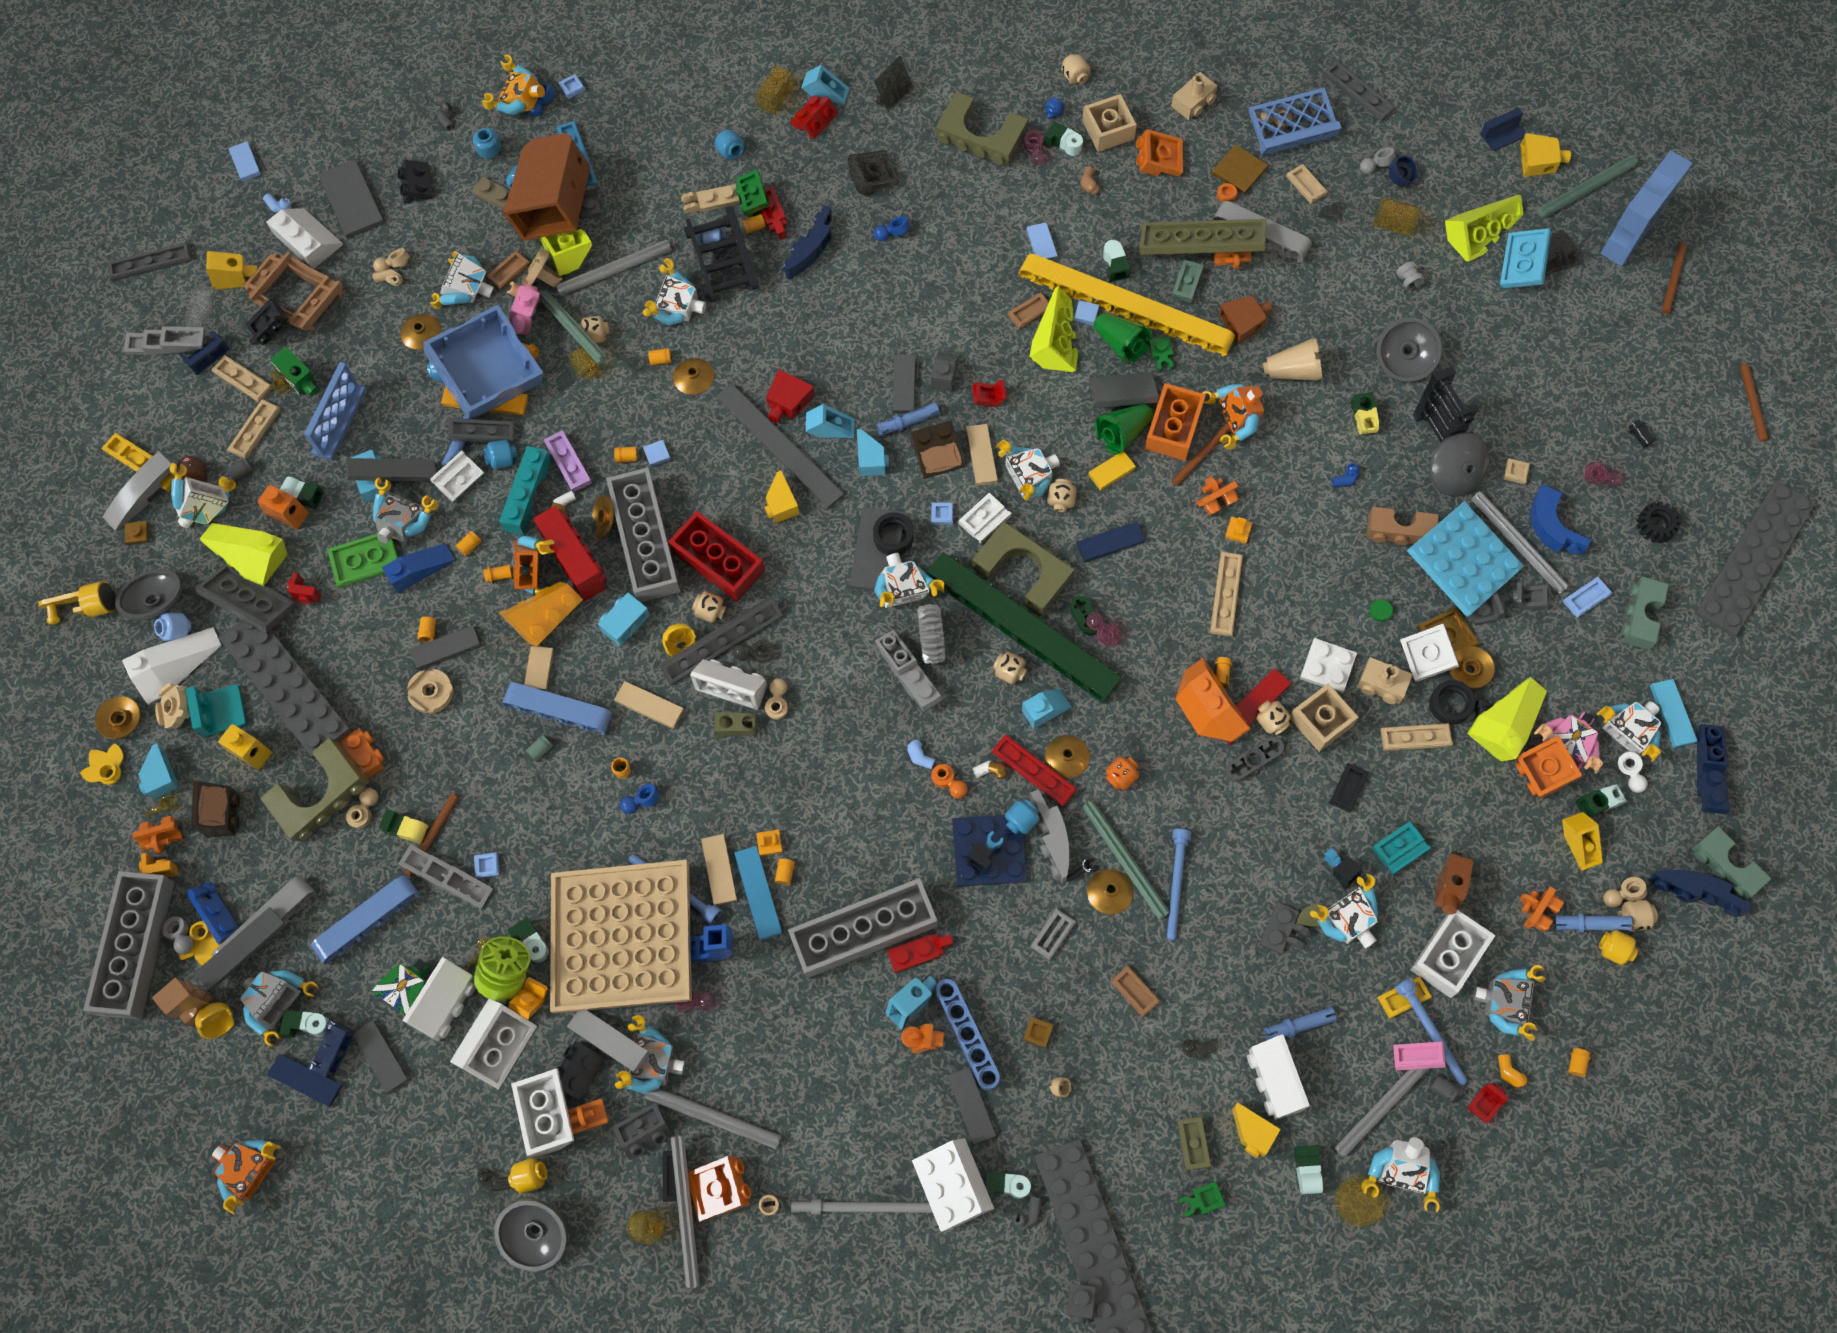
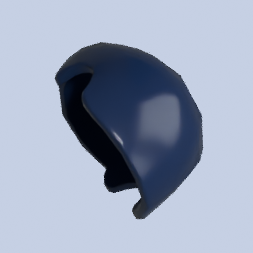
(1403, 166)

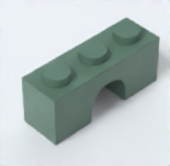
(1639, 629)
(1714, 852)

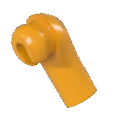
(1510, 1074)

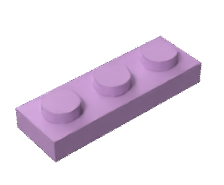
(567, 461)

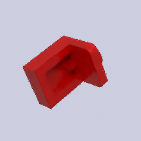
(989, 394)
(302, 593)
(1487, 1102)

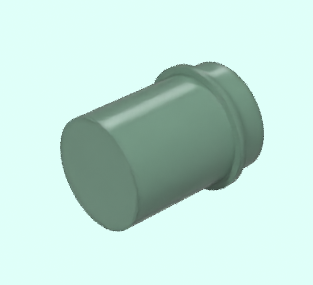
(539, 748)

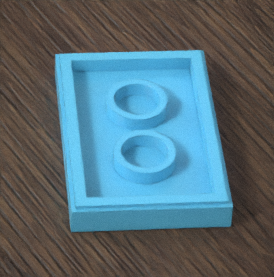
(1526, 258)

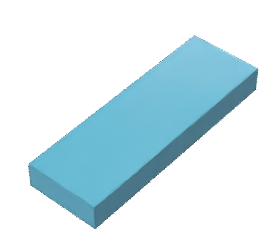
(1673, 713)

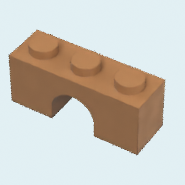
(1384, 528)
(182, 1000)

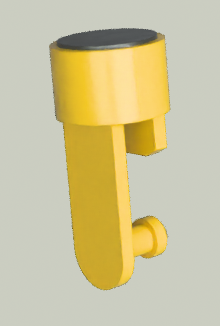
(94, 600)

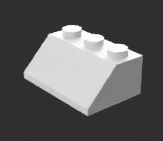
(304, 235)
(729, 683)
(440, 1000)
(493, 1043)
(1277, 1078)
(542, 1113)

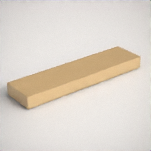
(1226, 594)

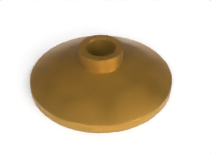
(414, 338)
(694, 383)
(603, 515)
(1480, 662)
(111, 711)
(1064, 766)
(1110, 902)

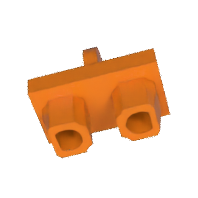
(1226, 258)
(1227, 493)
(158, 836)
(1536, 917)
(922, 1038)
(587, 1116)

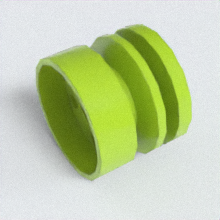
(501, 968)

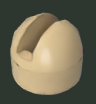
(1066, 1087)
(770, 1209)

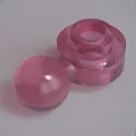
(1038, 155)
(1612, 478)
(1096, 622)
(705, 1001)

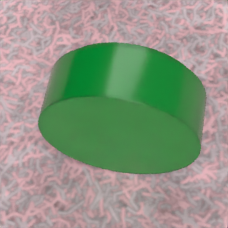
(1380, 610)

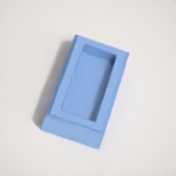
(244, 161)
(1042, 241)
(1587, 597)

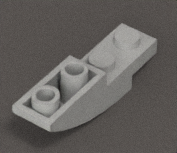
(908, 671)
(1056, 843)

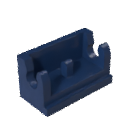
(207, 355)
(331, 1049)

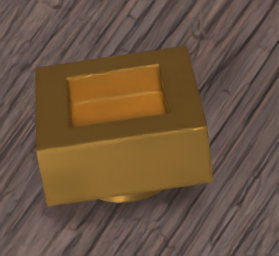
(136, 533)
(1038, 1032)

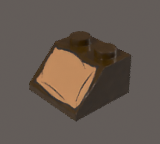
(937, 449)
(214, 809)

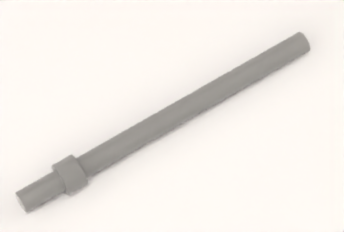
(817, 1207)

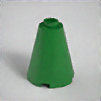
(1123, 336)
(1123, 426)

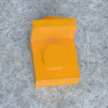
(160, 867)
(529, 998)

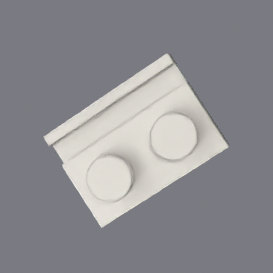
(457, 476)
(984, 518)

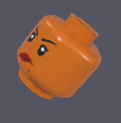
(1122, 773)

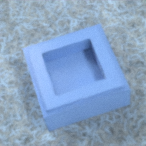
(571, 86)
(1086, 312)
(656, 453)
(942, 513)
(486, 865)

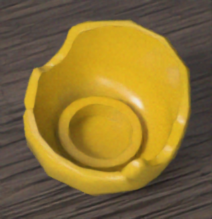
(676, 634)
(214, 1020)

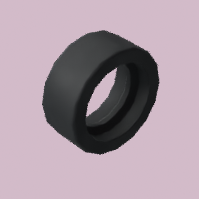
(893, 518)
(1442, 715)

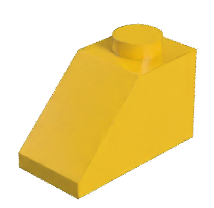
(780, 500)
(1583, 839)
(1254, 1131)

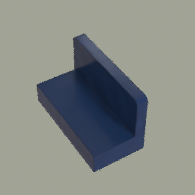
(1503, 130)

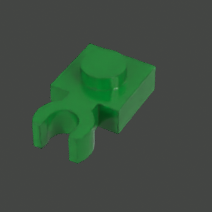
(1161, 350)
(1205, 1198)

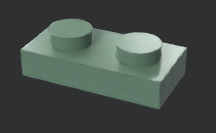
(1187, 281)

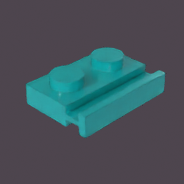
(1401, 848)

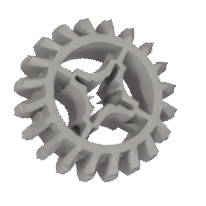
(931, 634)

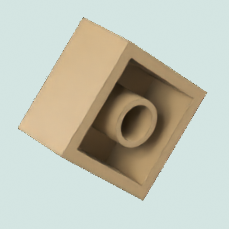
(1109, 123)
(1323, 717)

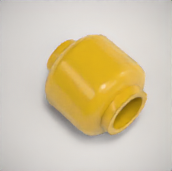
(1618, 947)
(527, 1175)

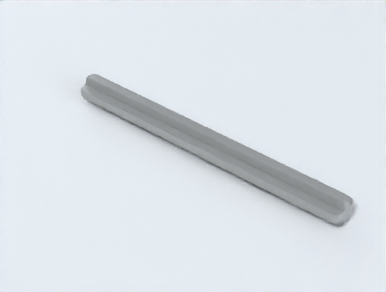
(614, 267)
(1520, 542)
(1378, 1111)
(714, 1117)
(685, 1212)

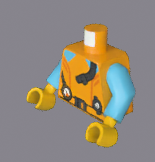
(518, 92)

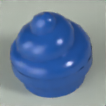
(1054, 108)

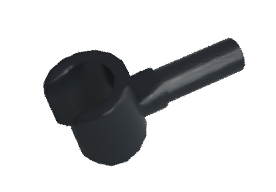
(1084, 868)

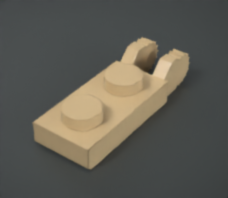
(710, 199)

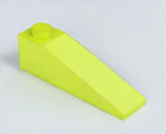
(1476, 228)
(567, 250)
(1052, 340)
(249, 551)
(1509, 722)

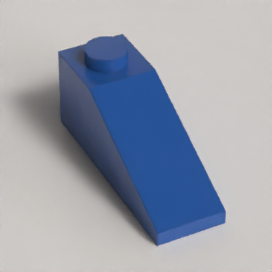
(417, 566)

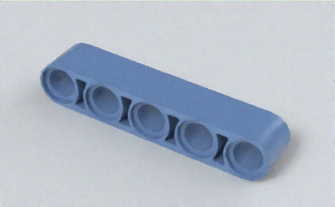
(558, 707)
(364, 918)
(967, 1023)

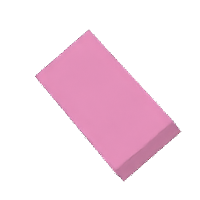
(1419, 1056)

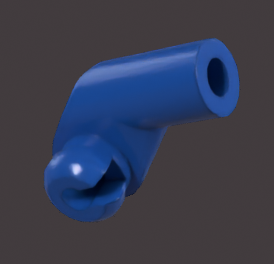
(1349, 476)

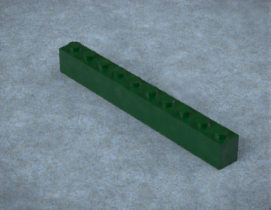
(1025, 628)

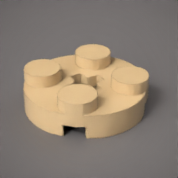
(429, 679)
(173, 706)

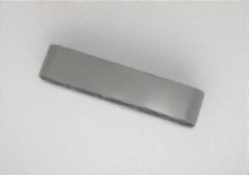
(1278, 237)
(285, 903)

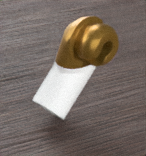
(562, 501)
(990, 767)

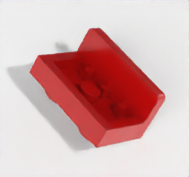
(814, 116)

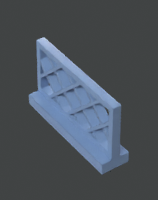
(1302, 135)
(344, 404)

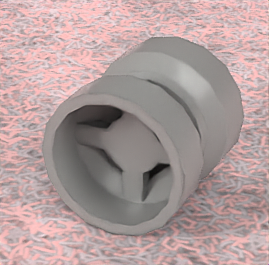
(1409, 274)

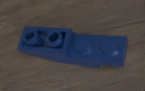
(809, 248)
(1711, 768)
(1693, 885)

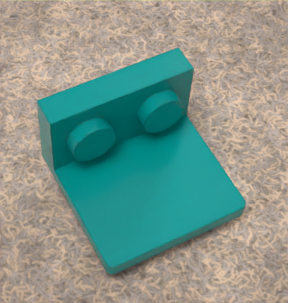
(215, 710)

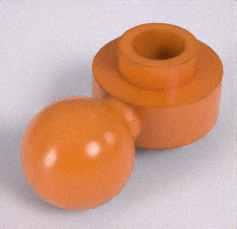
(958, 788)

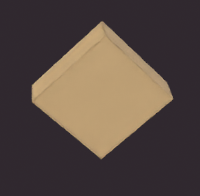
(1516, 471)

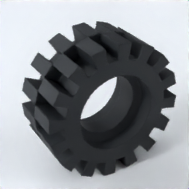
(1670, 518)

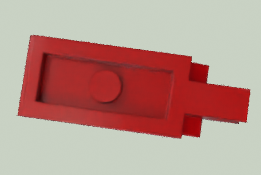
(774, 214)
(918, 951)

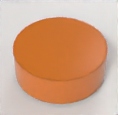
(1227, 192)

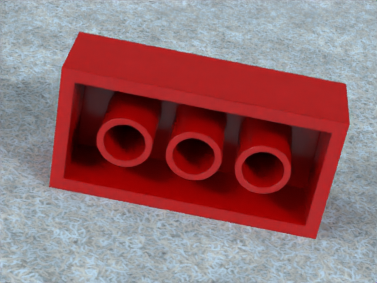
(571, 552)
(716, 556)

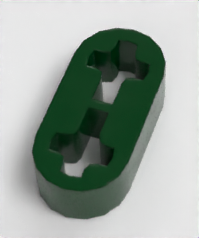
(1079, 617)

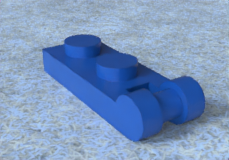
(213, 912)

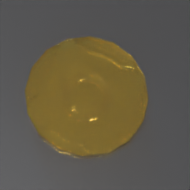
(1355, 1206)

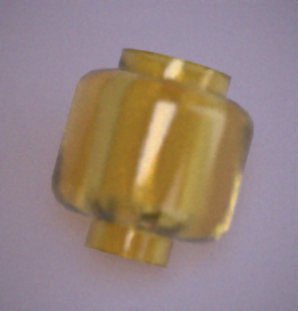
(583, 364)
(645, 1227)

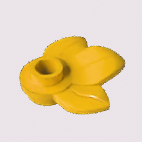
(102, 763)
(203, 946)

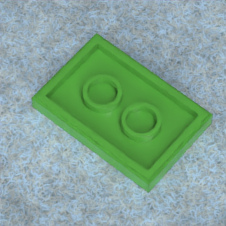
(360, 559)

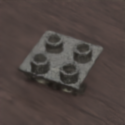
(893, 84)
(1562, 253)

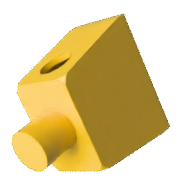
(1542, 155)
(228, 270)
(241, 744)

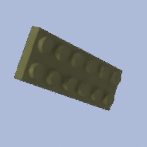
(1203, 236)

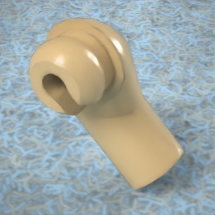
(389, 276)

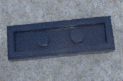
(1110, 542)
(304, 1080)

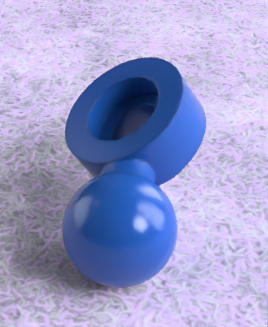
(548, 97)
(897, 227)
(645, 796)

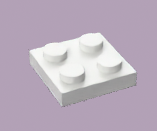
(1429, 653)
(1328, 664)

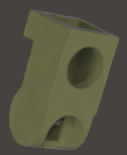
(734, 724)

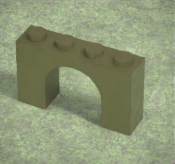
(997, 147)
(1009, 542)
(344, 782)

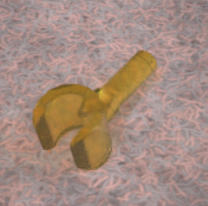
(278, 383)
(164, 804)
(479, 943)

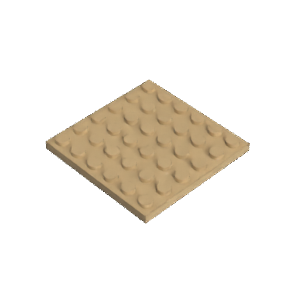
(620, 937)

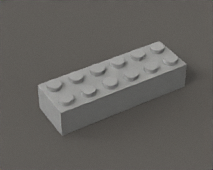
(643, 535)
(863, 928)
(129, 945)

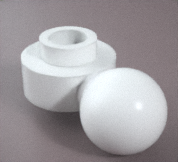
(1637, 782)

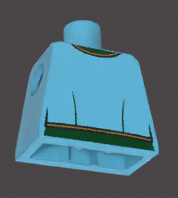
(908, 1004)

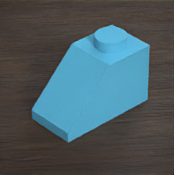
(825, 84)
(829, 423)
(870, 455)
(1045, 707)
(157, 774)

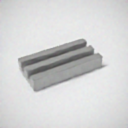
(1041, 950)

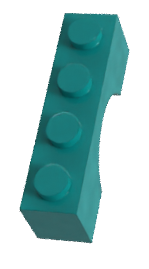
(518, 506)

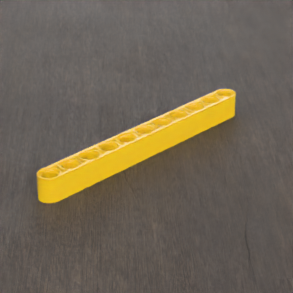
(1129, 304)

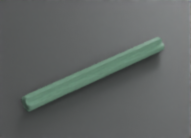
(1587, 186)
(572, 327)
(1126, 860)

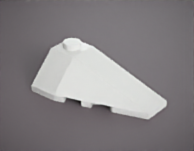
(169, 662)

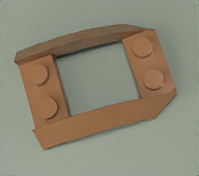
(313, 306)

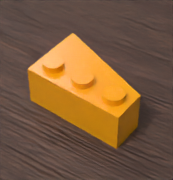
(542, 613)

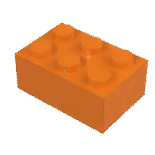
(1175, 421)

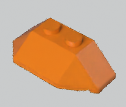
(1209, 704)

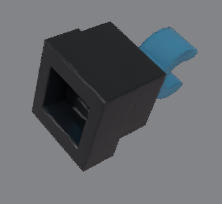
(981, 854)
(1345, 871)

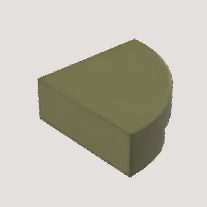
(1305, 919)

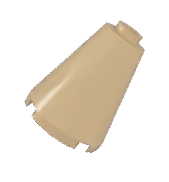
(1295, 363)

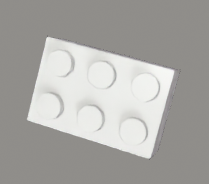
(1452, 953)
(952, 1184)

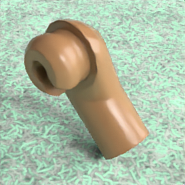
(1088, 182)

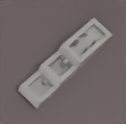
(164, 341)
(137, 490)
(445, 876)
(608, 1040)

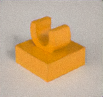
(1238, 529)
(769, 843)

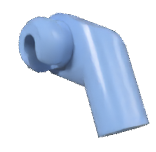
(274, 205)
(917, 755)

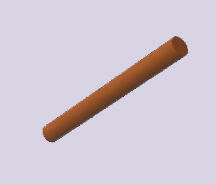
(1674, 278)
(1754, 404)
(1200, 455)
(437, 825)

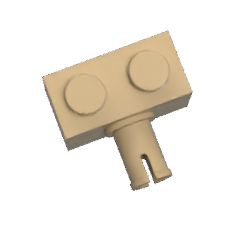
(1194, 96)
(1384, 681)

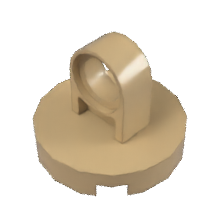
(539, 270)

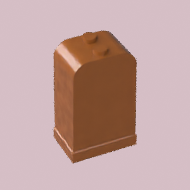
(547, 188)

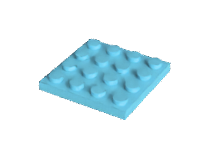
(1465, 558)

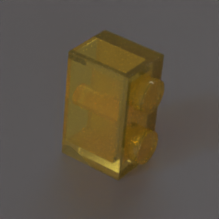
(774, 89)
(1397, 216)

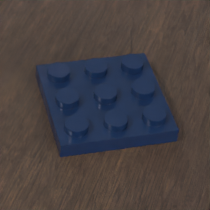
(1007, 861)

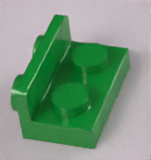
(751, 193)

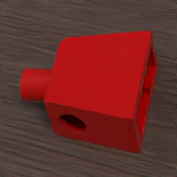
(788, 396)

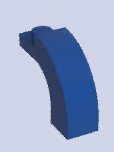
(1549, 528)
(713, 945)

